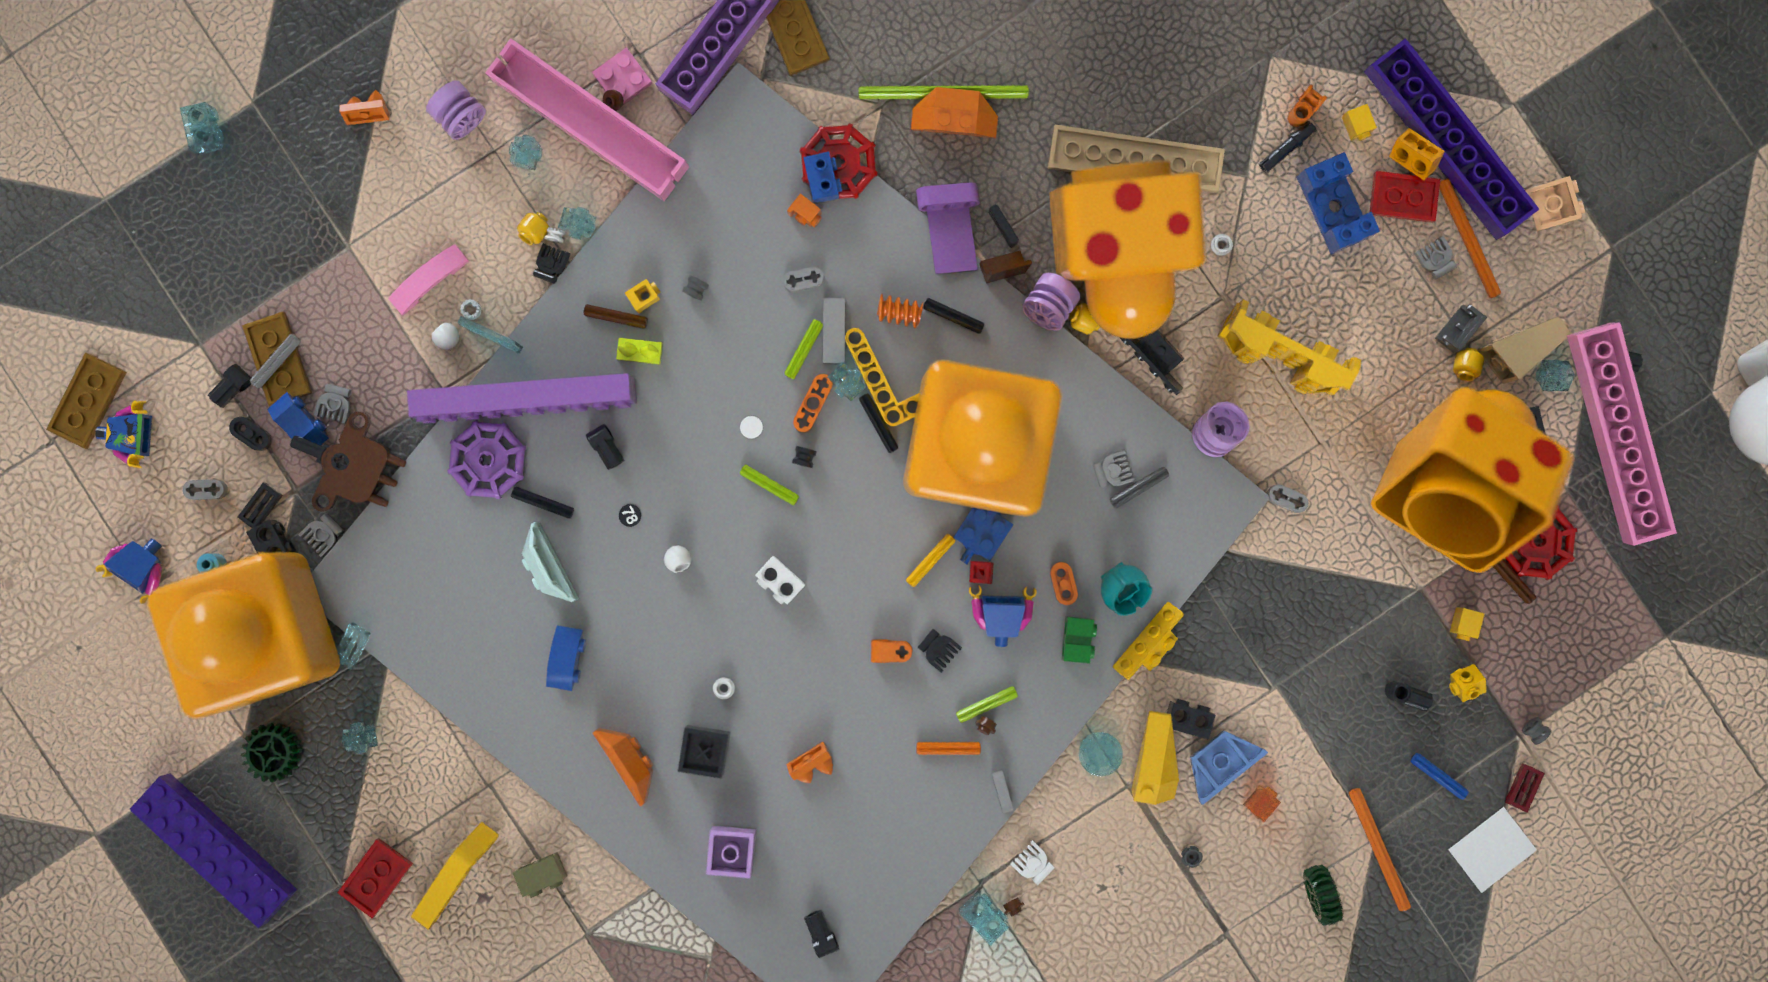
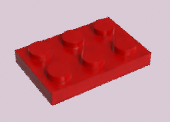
(1404, 196)
(375, 878)

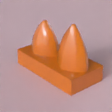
(364, 112)
(817, 758)

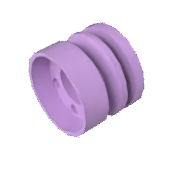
(455, 110)
(1051, 301)
(1220, 429)

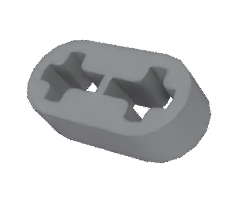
(802, 274)
(205, 484)
(1285, 503)
(1002, 791)

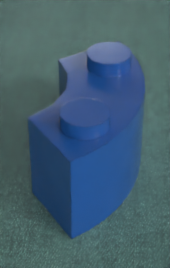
(296, 420)
(564, 658)

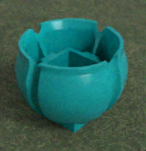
(1125, 589)

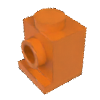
(805, 211)

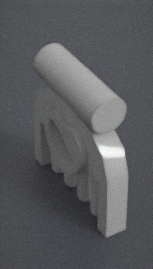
(1439, 260)
(334, 400)
(1110, 471)
(322, 532)

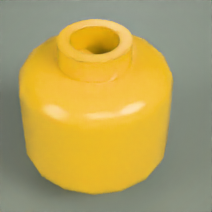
(533, 228)
(1082, 320)
(1468, 364)

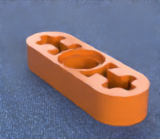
(800, 415)

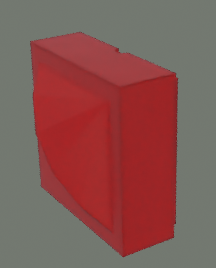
(981, 572)

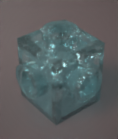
(525, 152)
(577, 222)
(1555, 375)
(847, 381)
(359, 737)

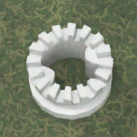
(555, 236)
(466, 314)

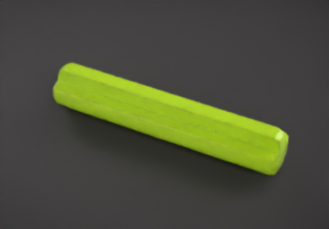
(803, 349)
(768, 484)
(986, 704)

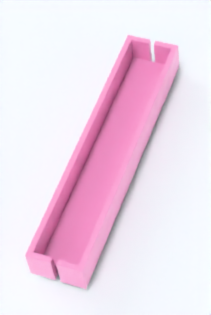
(587, 120)

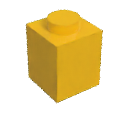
(1359, 122)
(1466, 623)

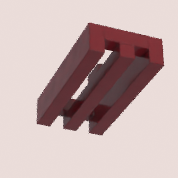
(1516, 785)

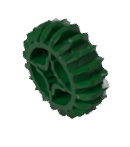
(277, 736)
(1323, 895)

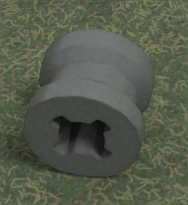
(695, 288)
(1536, 730)

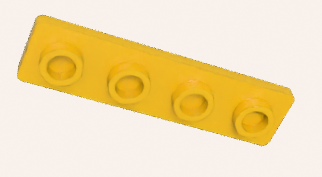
(1151, 643)

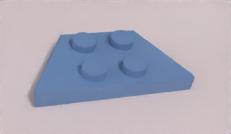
(1221, 763)

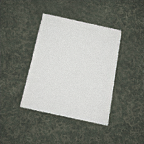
(1492, 849)

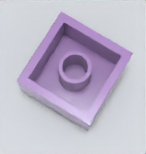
(731, 851)

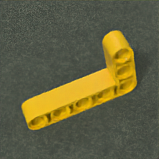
(882, 385)
(453, 874)

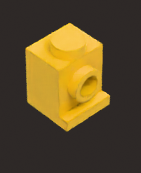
(636, 292)

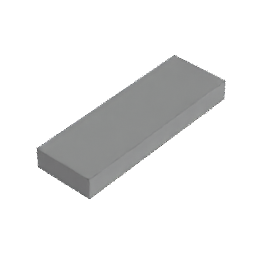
(833, 330)

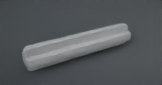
(275, 361)

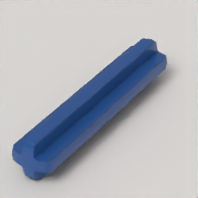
(1439, 776)

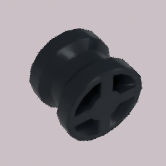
(804, 457)

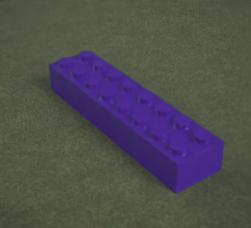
(213, 849)

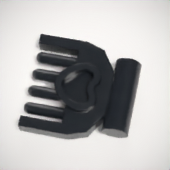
(549, 265)
(936, 647)

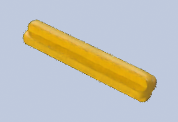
(930, 560)

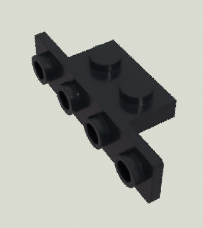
(1160, 356)

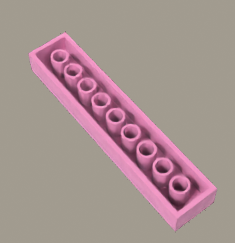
(1621, 433)

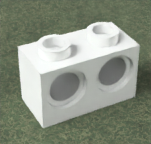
(784, 575)

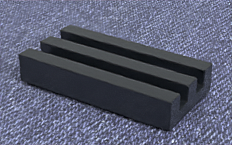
(1003, 226)
(271, 491)

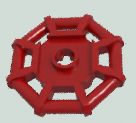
(846, 152)
(1545, 551)

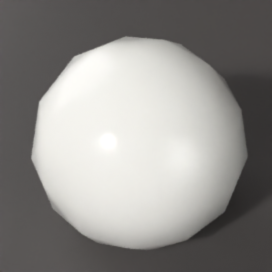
(445, 336)
(677, 559)

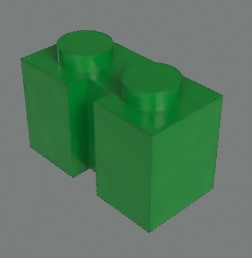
(1077, 639)

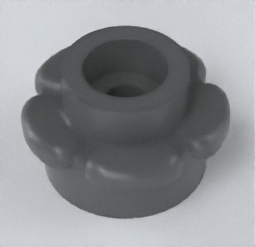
(1195, 861)

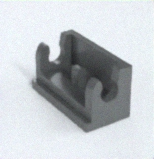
(1460, 328)

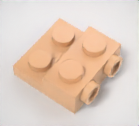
(1556, 203)

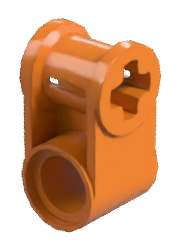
(1307, 104)
(885, 651)

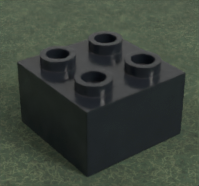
(704, 751)

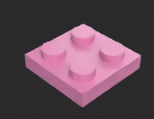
(623, 75)

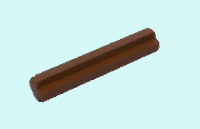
(615, 316)
(1514, 581)

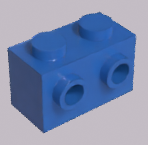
(821, 177)

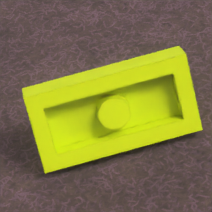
(639, 351)

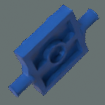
(982, 533)

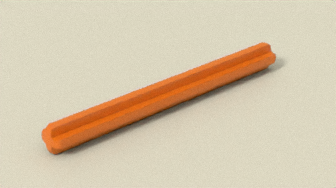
(1469, 238)
(1379, 849)

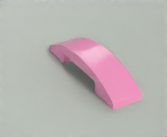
(426, 278)

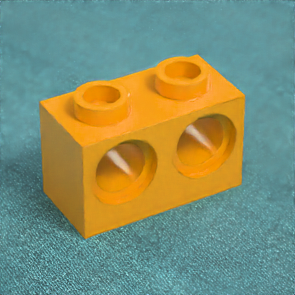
(1416, 153)

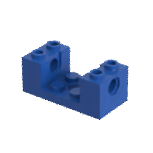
(1329, 183)

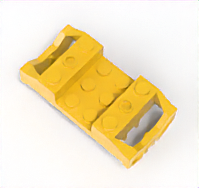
(1257, 338)

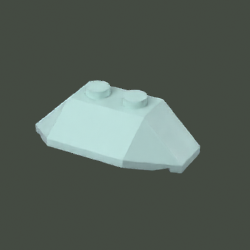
(545, 565)

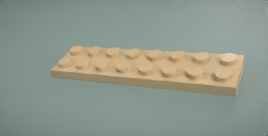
(1084, 149)

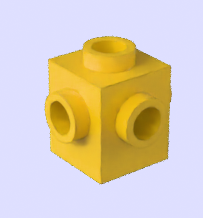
(1467, 683)

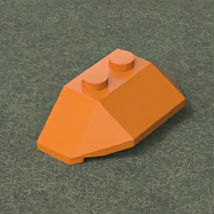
(955, 113)
(628, 761)

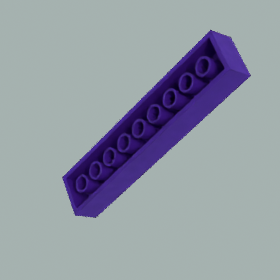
(1468, 158)

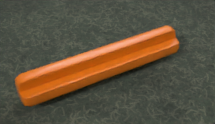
(948, 748)

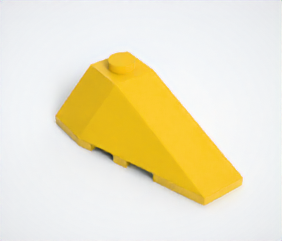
(1156, 768)

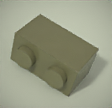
(539, 875)

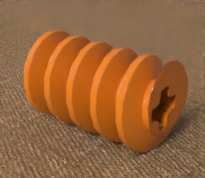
(899, 311)

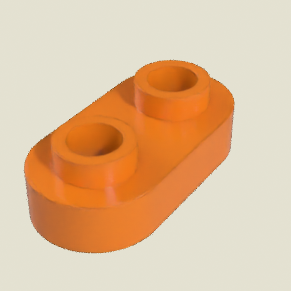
(1063, 583)

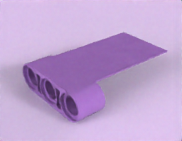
(950, 225)

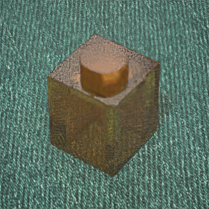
(1262, 802)

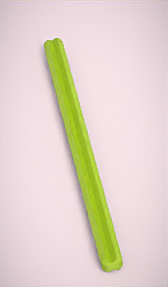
(921, 92)

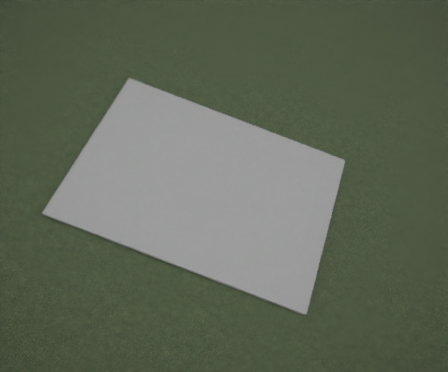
(889, 827)

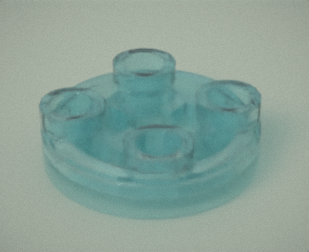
(1100, 754)

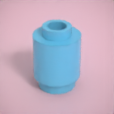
(210, 561)

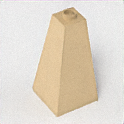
(1520, 352)

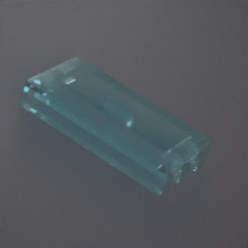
(347, 635)

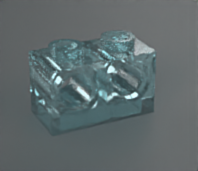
(196, 130)
(980, 920)

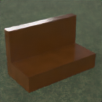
(1004, 266)

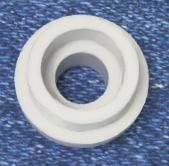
(1221, 238)
(717, 691)

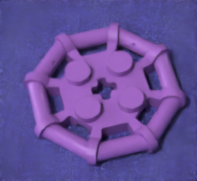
(499, 462)

